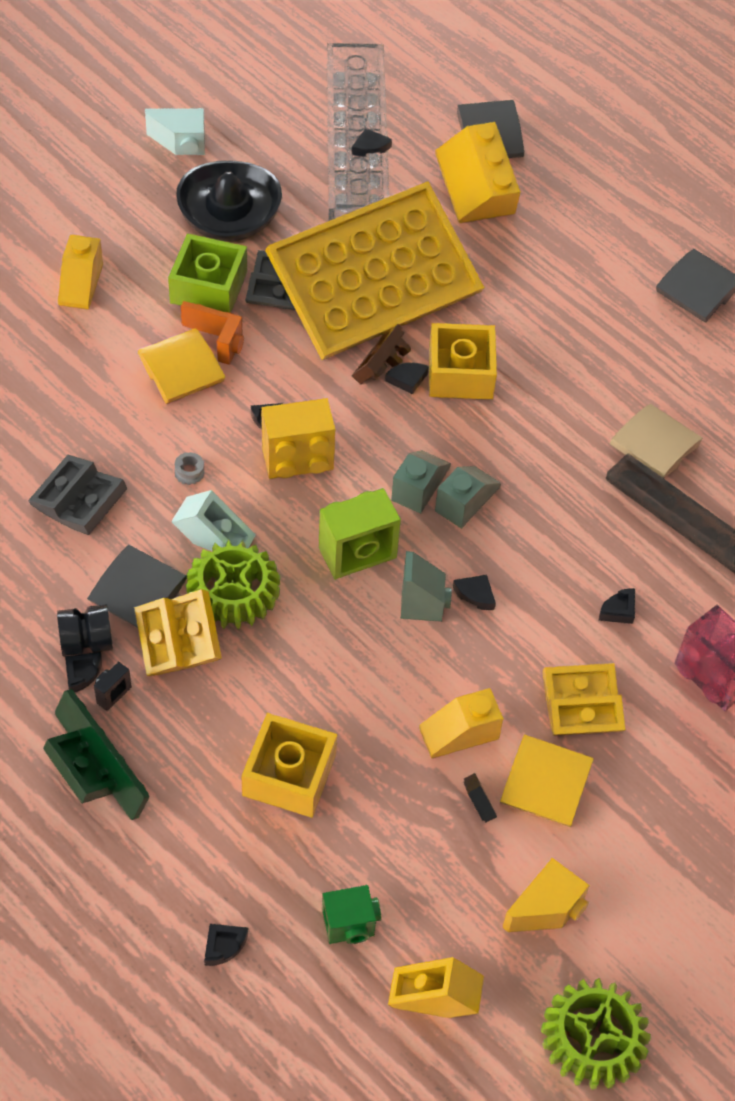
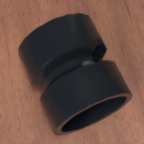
(84, 630)

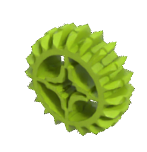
(234, 571)
(611, 1040)

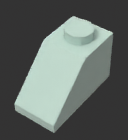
(177, 129)
(210, 521)

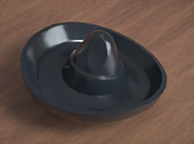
(229, 199)

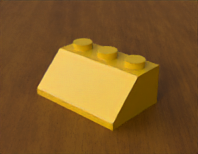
(478, 174)

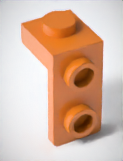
(218, 323)

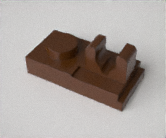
(383, 351)

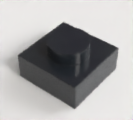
(112, 685)

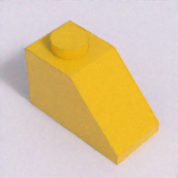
(80, 271)
(463, 724)
(548, 900)
(437, 988)

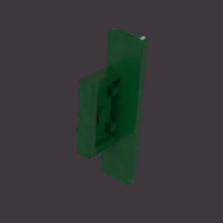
(91, 761)

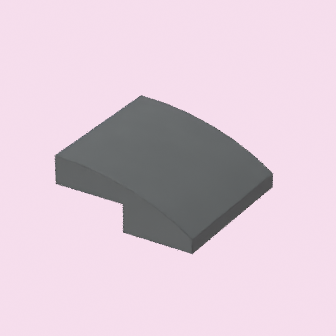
(506, 119)
(698, 285)
(265, 286)
(78, 494)
(134, 581)

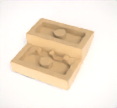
(656, 440)

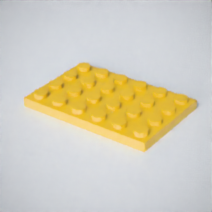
(374, 269)

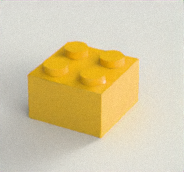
(462, 361)
(298, 438)
(289, 765)

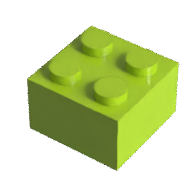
(208, 273)
(359, 533)

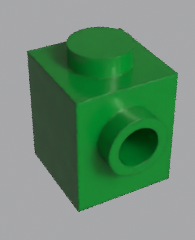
(350, 914)

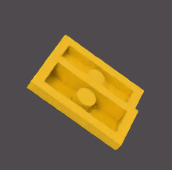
(181, 365)
(177, 633)
(583, 699)
(546, 780)

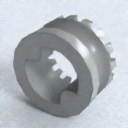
(189, 459)

